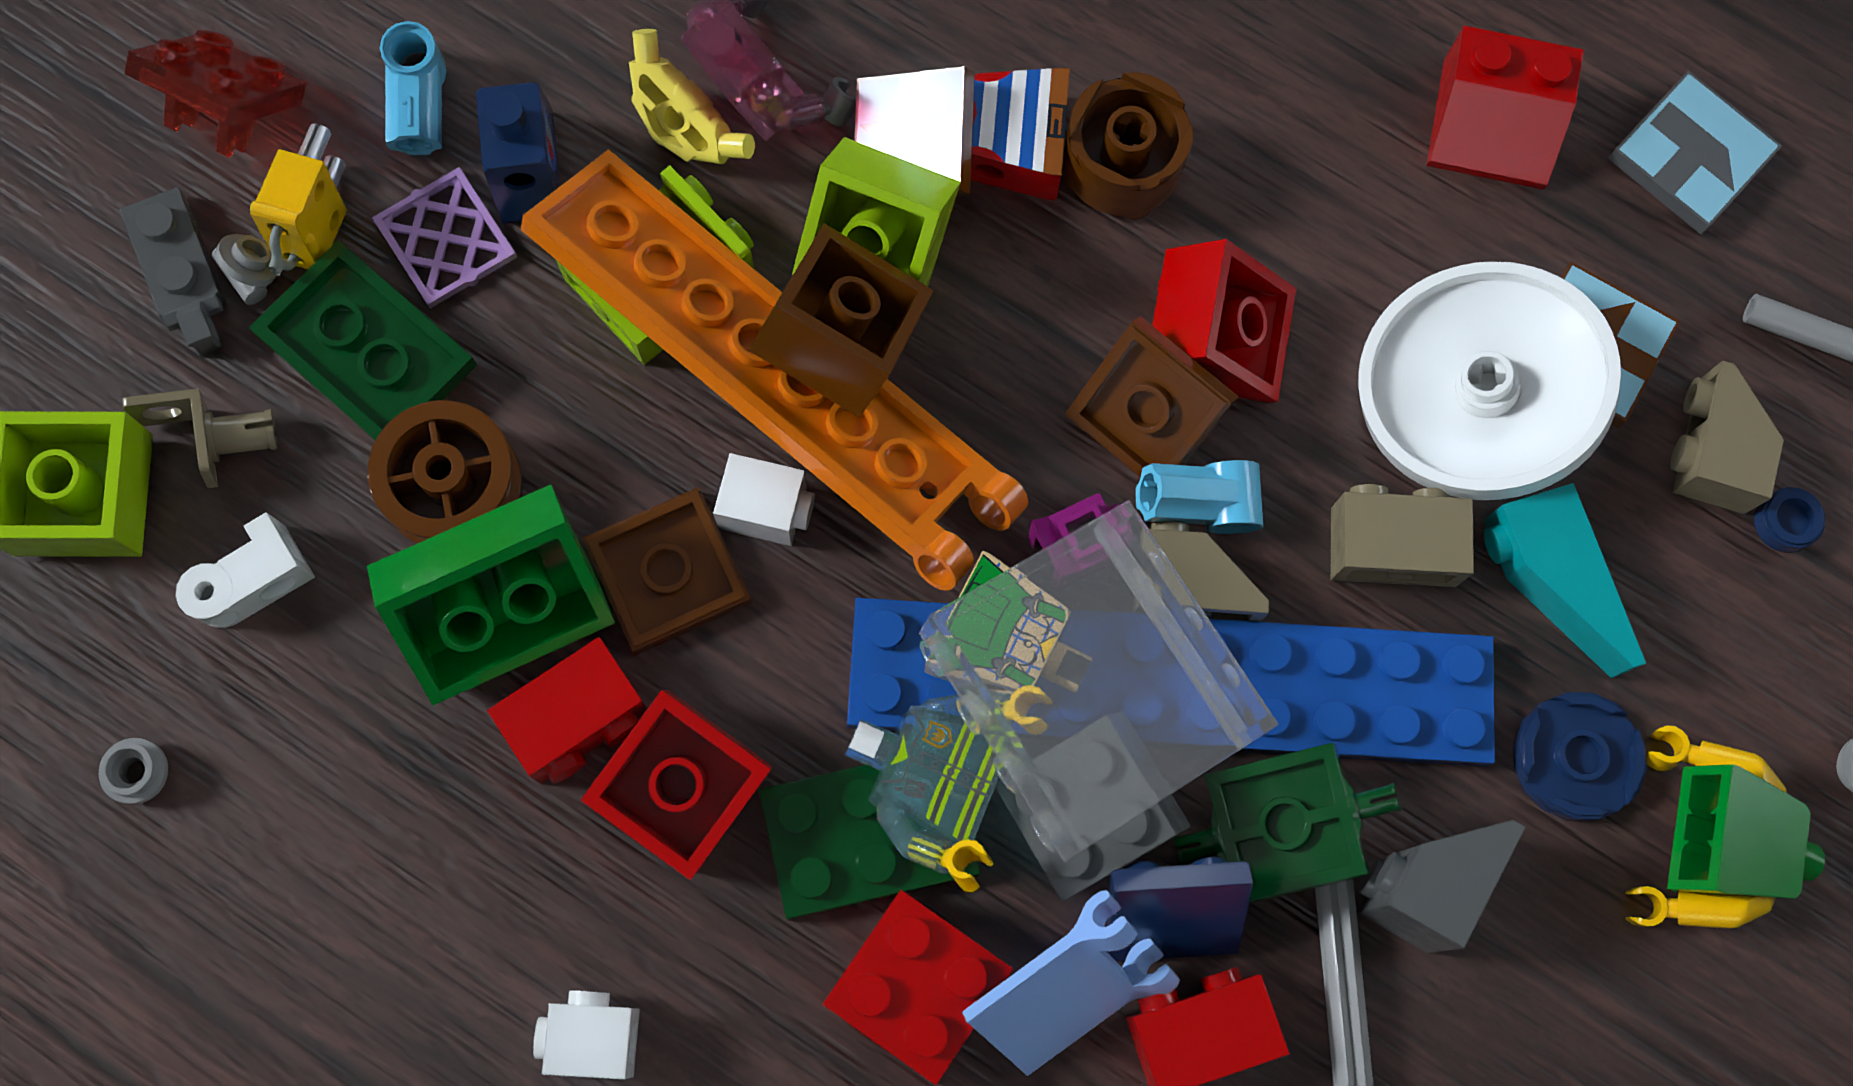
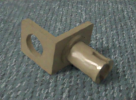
(212, 435)

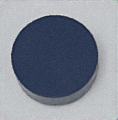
(1790, 520)

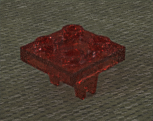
(218, 80)

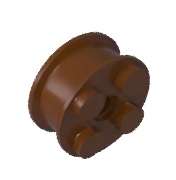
(422, 447)

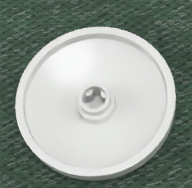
(1489, 380)

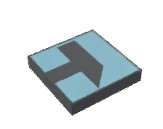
(1694, 152)

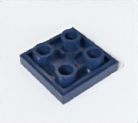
(1184, 907)

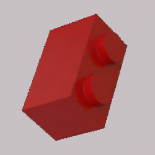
(569, 713)
(1207, 1032)

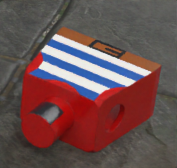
(1020, 130)

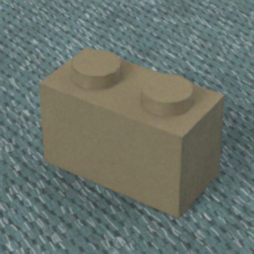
(1401, 537)

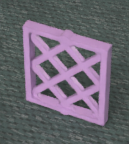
(420, 199)

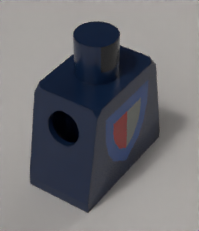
(514, 139)

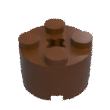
(1131, 112)

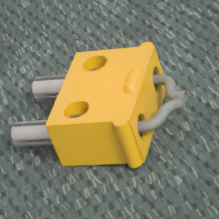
(300, 203)

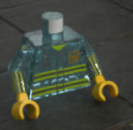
(930, 785)

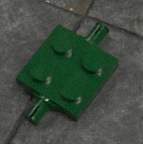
(1290, 822)

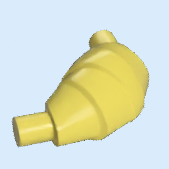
(678, 109)

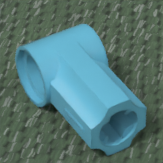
(412, 92)
(1218, 495)

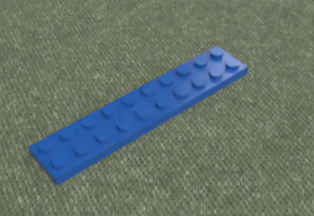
(1355, 687)

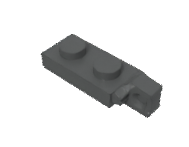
(176, 267)

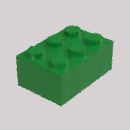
(489, 595)

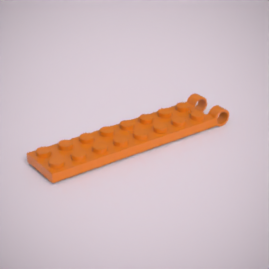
(706, 314)

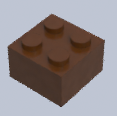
(842, 321)

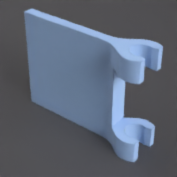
(1069, 988)

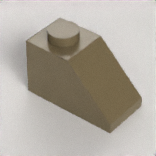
(1210, 574)

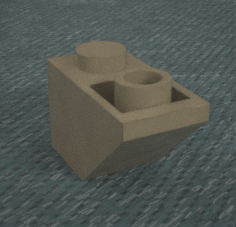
(1728, 444)

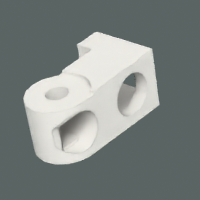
(245, 578)

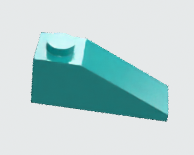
(1561, 570)

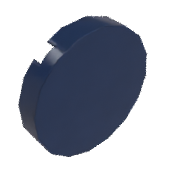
(1579, 757)

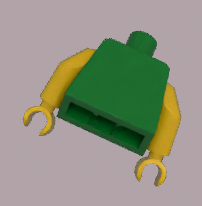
(1733, 838)

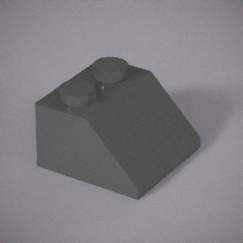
(1439, 887)

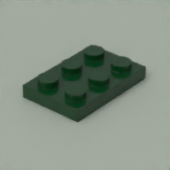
(361, 342)
(832, 846)

